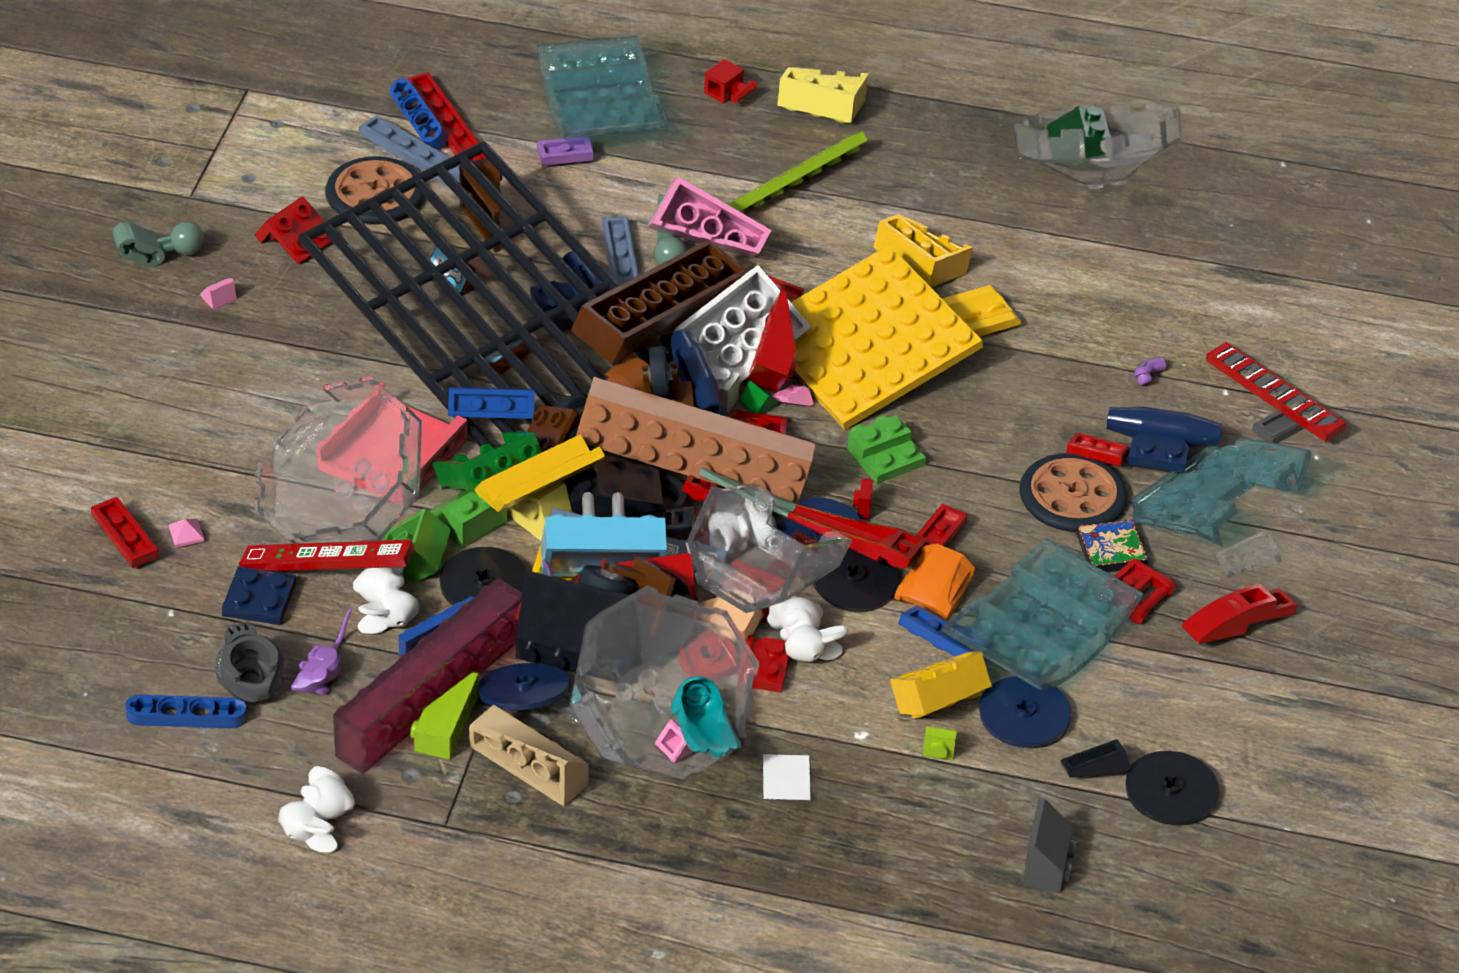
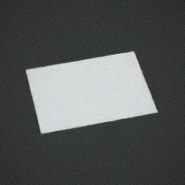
(786, 777)

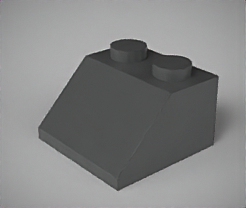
(1048, 849)

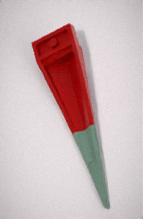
(867, 538)

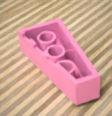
(700, 217)

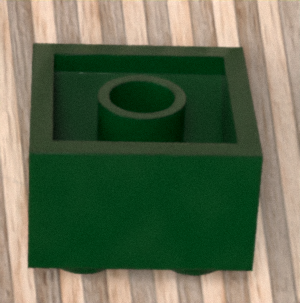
(1089, 119)

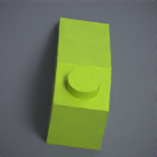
(445, 719)

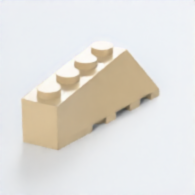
(529, 755)

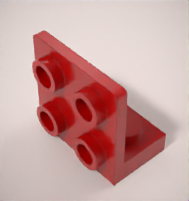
(287, 226)

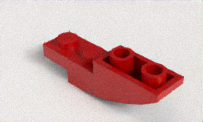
(1235, 611)

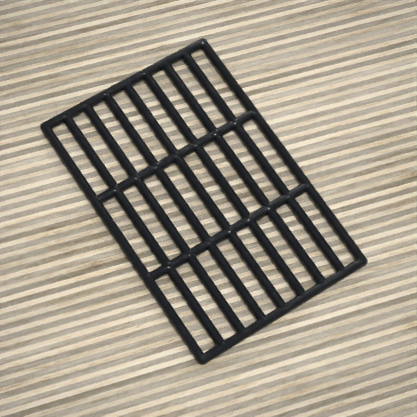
(458, 261)

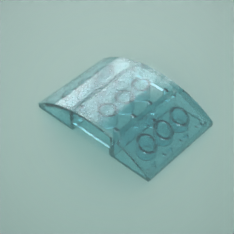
(599, 87)
(1046, 616)

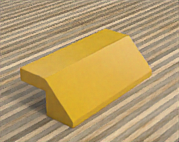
(538, 473)

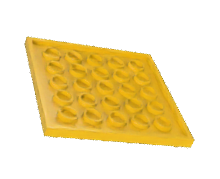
(875, 337)

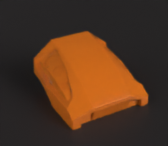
(937, 580)

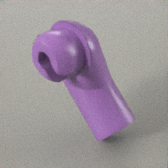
(1148, 367)

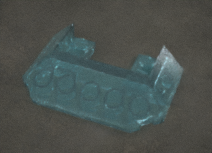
(1202, 497)

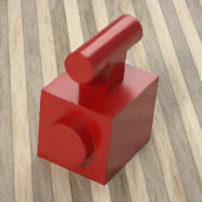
(726, 83)

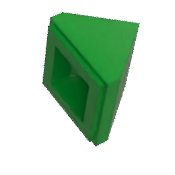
(757, 399)

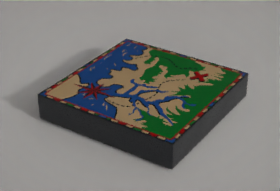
(1111, 544)

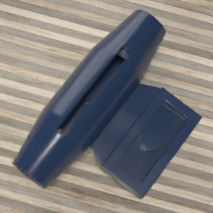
(565, 289)
(695, 367)
(1161, 435)

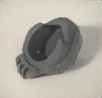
(249, 664)

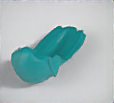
(704, 717)

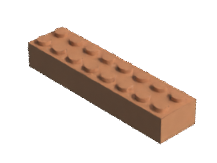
(693, 438)

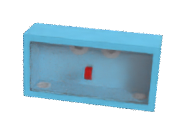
(592, 540)

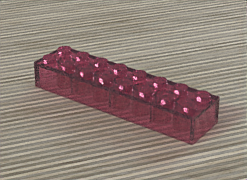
(463, 644)

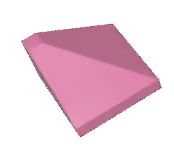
(794, 394)

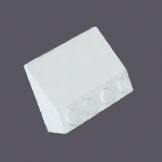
(735, 319)

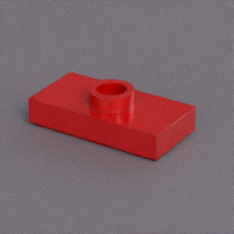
(1098, 449)

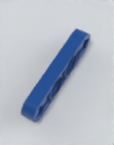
(418, 113)
(185, 716)

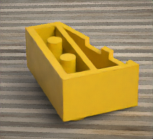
(927, 254)
(941, 684)

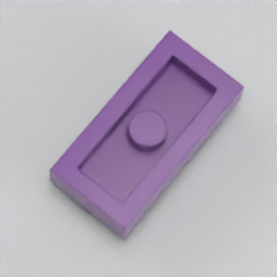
(564, 151)

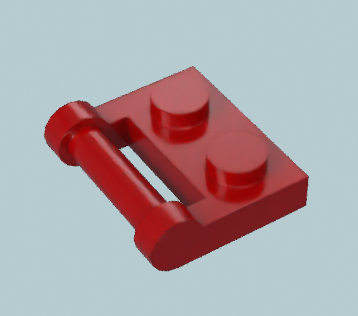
(1141, 577)

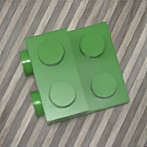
(884, 448)

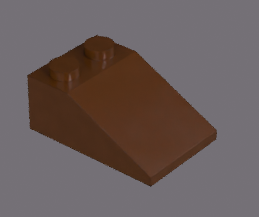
(481, 196)

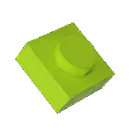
(939, 743)

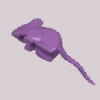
(322, 666)

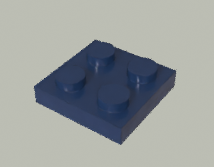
(259, 595)

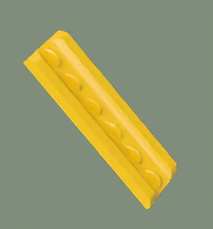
(983, 310)

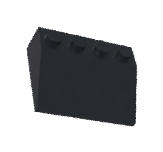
(615, 473)
(555, 618)

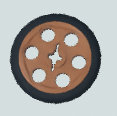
(371, 185)
(1083, 496)

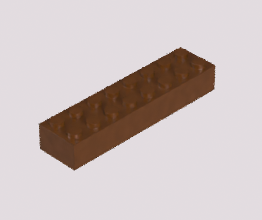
(655, 301)

